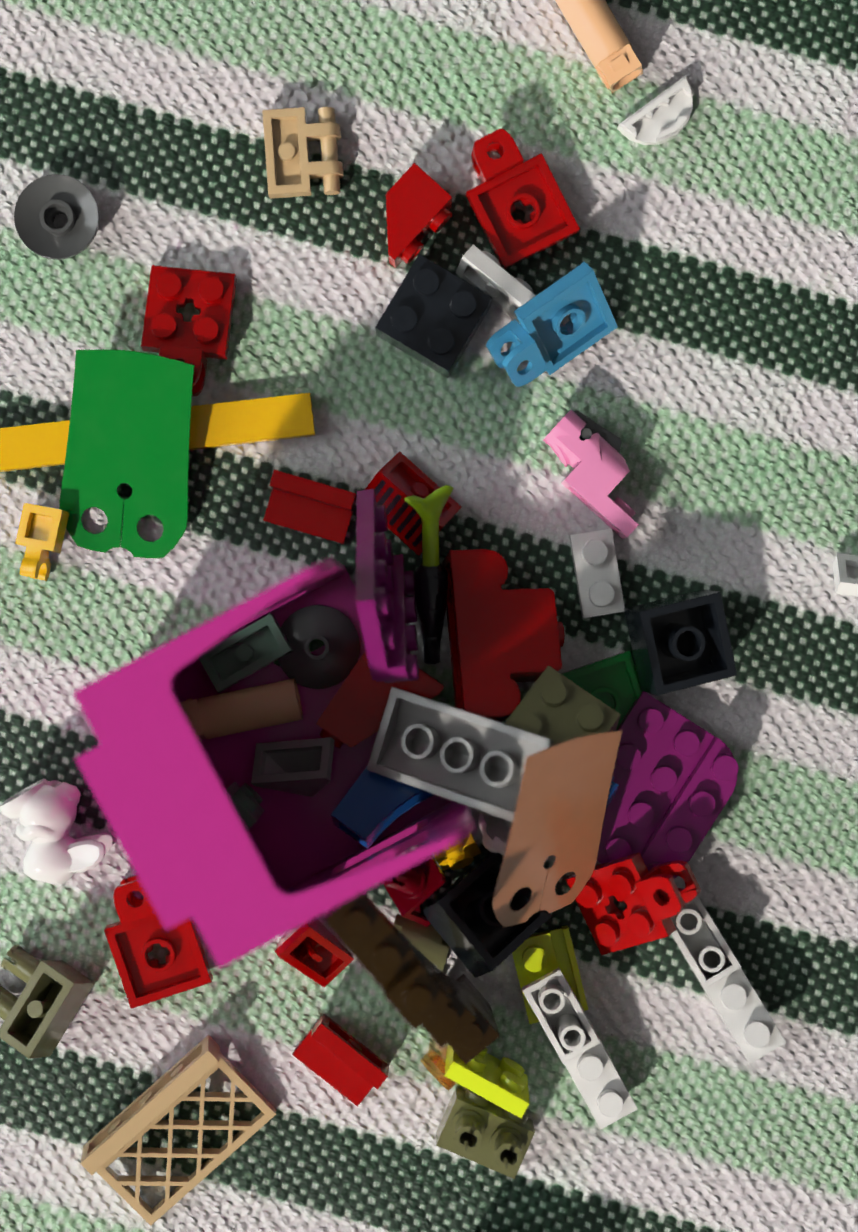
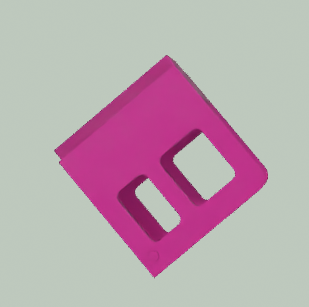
(172, 802)

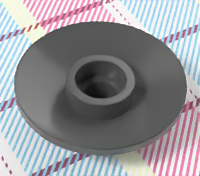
(42, 203)
(340, 642)

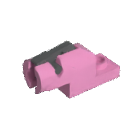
(596, 470)

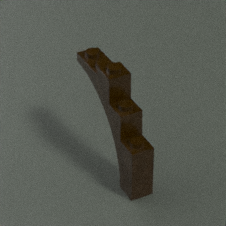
(414, 986)

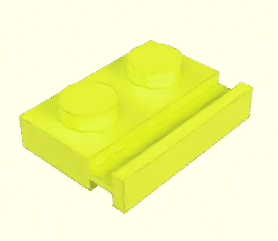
(543, 954)

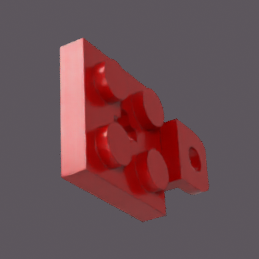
(511, 181)
(206, 333)
(649, 900)
(133, 939)

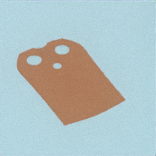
(557, 815)

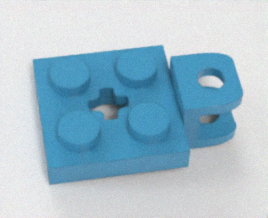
(543, 337)

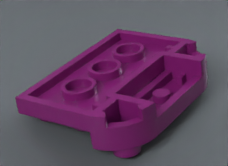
(384, 597)
(669, 786)

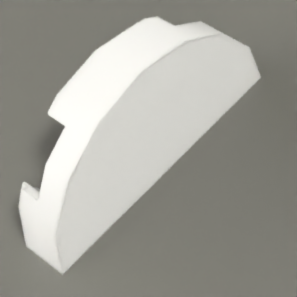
(661, 117)

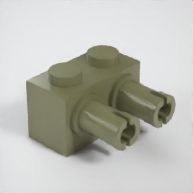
(45, 1006)
(485, 1132)

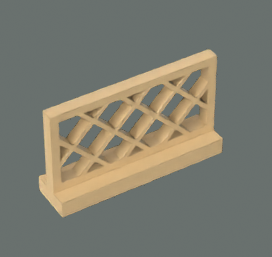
(147, 1114)

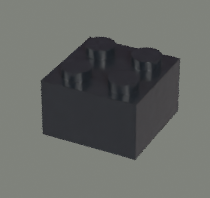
(433, 316)
(680, 642)
(467, 918)

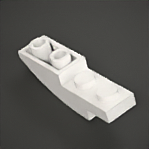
(725, 982)
(579, 1048)

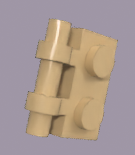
(288, 154)

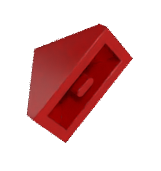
(314, 952)

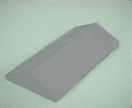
(453, 753)

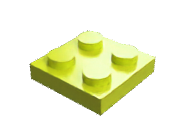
(493, 1079)

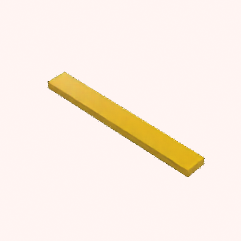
(209, 428)

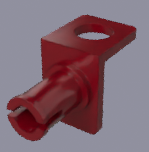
(413, 887)

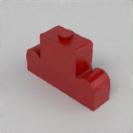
(496, 633)

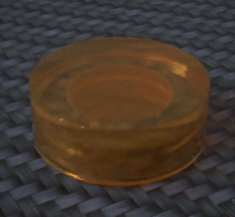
(436, 1066)

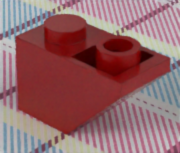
(412, 210)

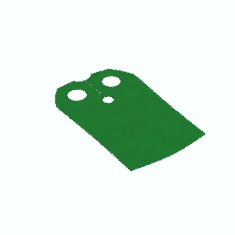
(134, 430)

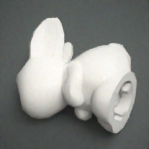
(46, 816)

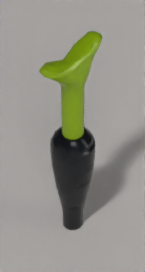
(431, 576)

